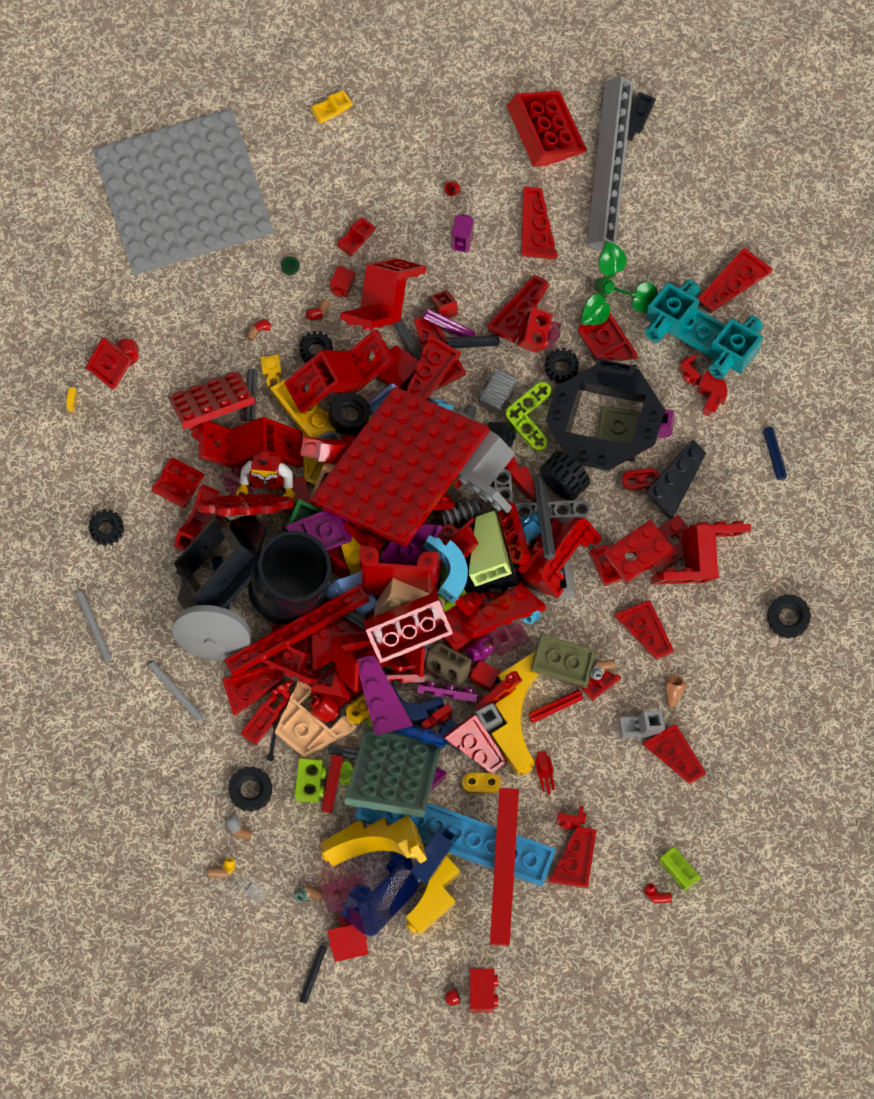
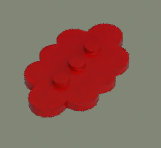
(246, 504)

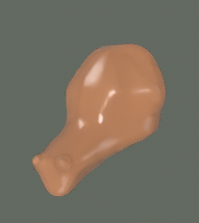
(674, 688)

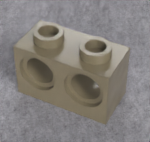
(448, 664)

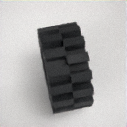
(313, 339)
(565, 356)
(102, 517)

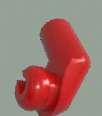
(655, 896)

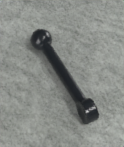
(270, 757)

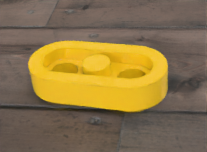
(357, 708)
(481, 785)

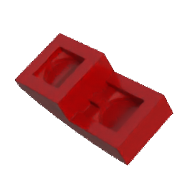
(358, 234)

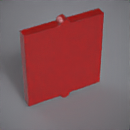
(347, 942)

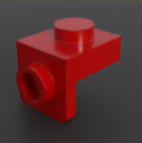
(688, 373)
(569, 821)

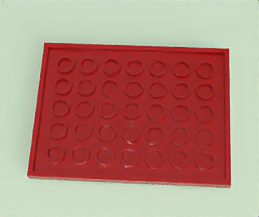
(399, 466)

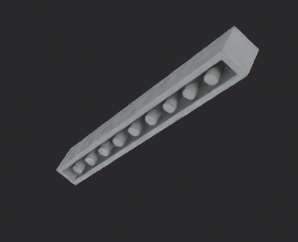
(610, 162)

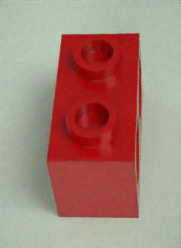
(532, 328)

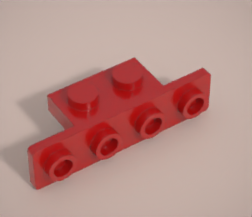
(292, 663)

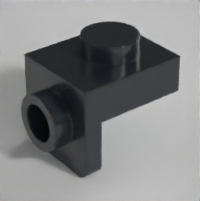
(504, 431)

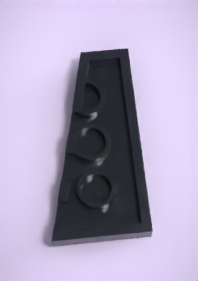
(675, 480)

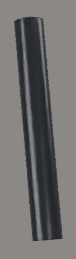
(313, 974)

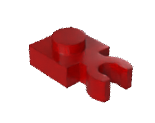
(440, 716)

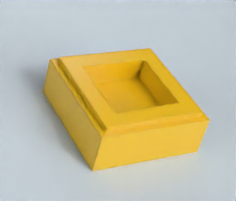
(71, 399)

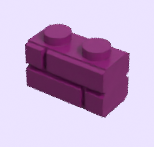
(462, 233)

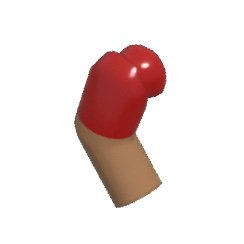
(318, 313)
(256, 327)

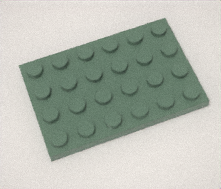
(393, 774)

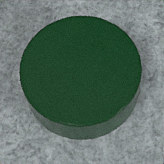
(290, 265)

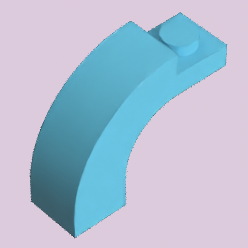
(455, 567)

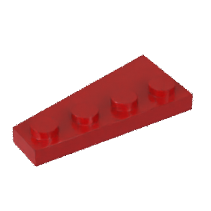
(734, 279)
(423, 330)

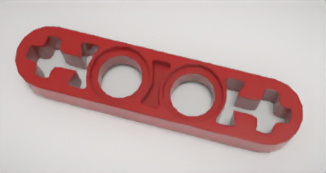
(519, 552)

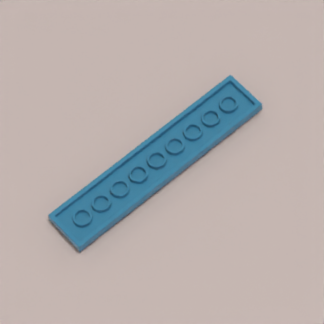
(475, 840)

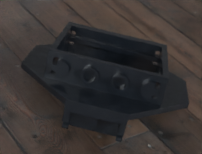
(611, 380)
(246, 539)

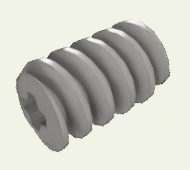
(461, 512)

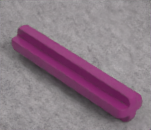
(447, 323)

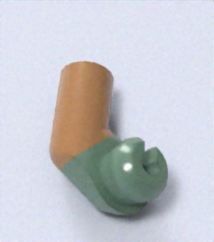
(307, 892)

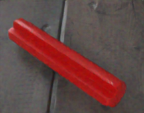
(555, 706)
(332, 784)

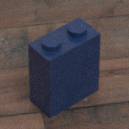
(436, 853)

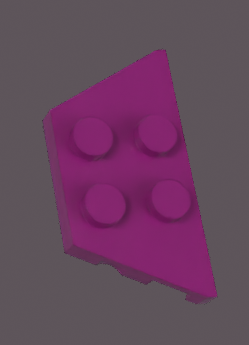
(325, 528)
(398, 554)

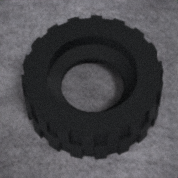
(352, 400)
(795, 603)
(244, 775)

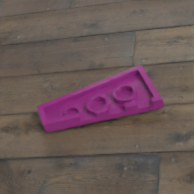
(382, 702)

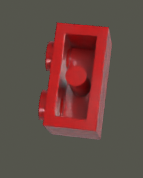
(482, 990)

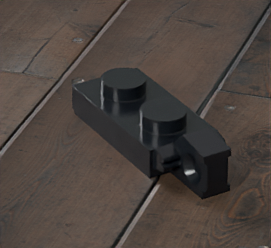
(639, 114)

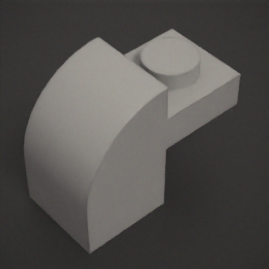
(642, 726)

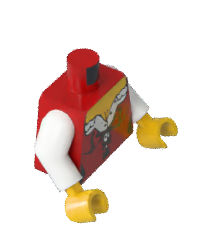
(266, 473)

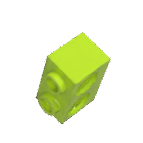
(305, 780)

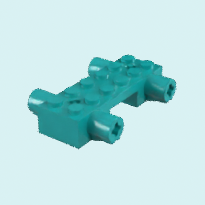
(677, 313)

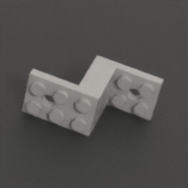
(484, 467)

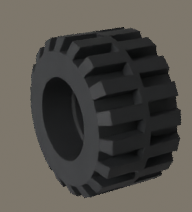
(565, 475)

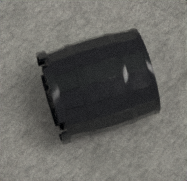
(289, 577)

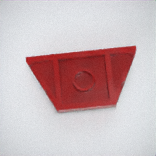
(607, 341)
(321, 641)

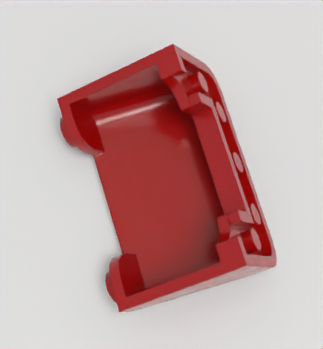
(546, 574)
(377, 575)

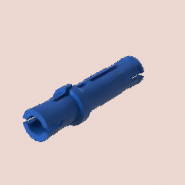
(426, 736)

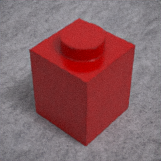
(342, 282)
(484, 676)

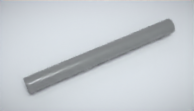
(93, 625)
(176, 691)

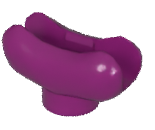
(478, 651)

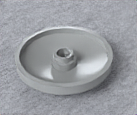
(211, 632)

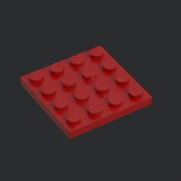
(211, 399)

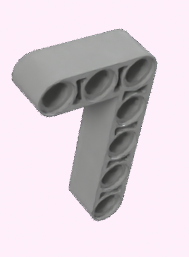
(569, 506)

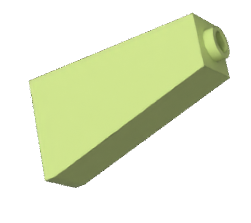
(490, 557)

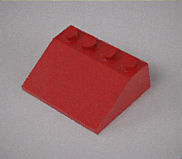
(545, 127)

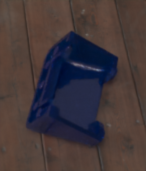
(374, 909)

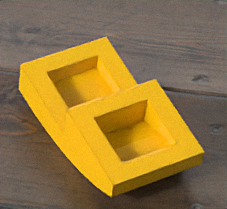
(331, 107)

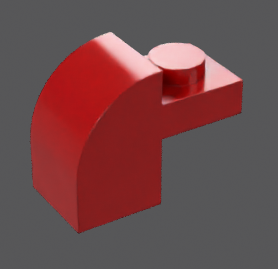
(715, 390)

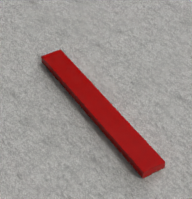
(296, 630)
(504, 867)

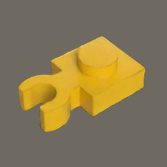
(270, 368)

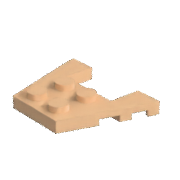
(305, 732)

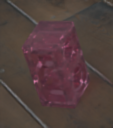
(341, 888)

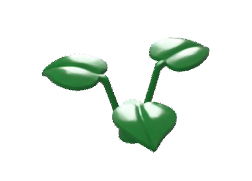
(611, 261)

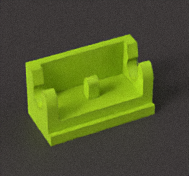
(679, 869)

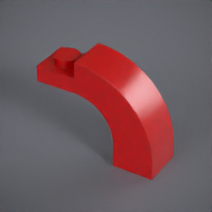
(326, 450)
(197, 521)

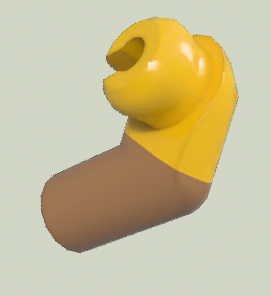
(224, 871)

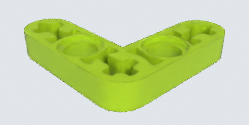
(522, 418)

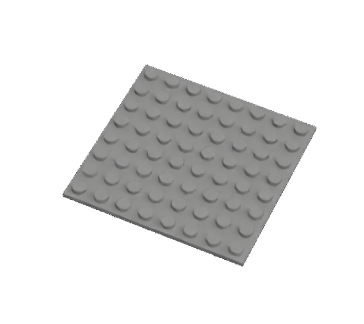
(183, 191)

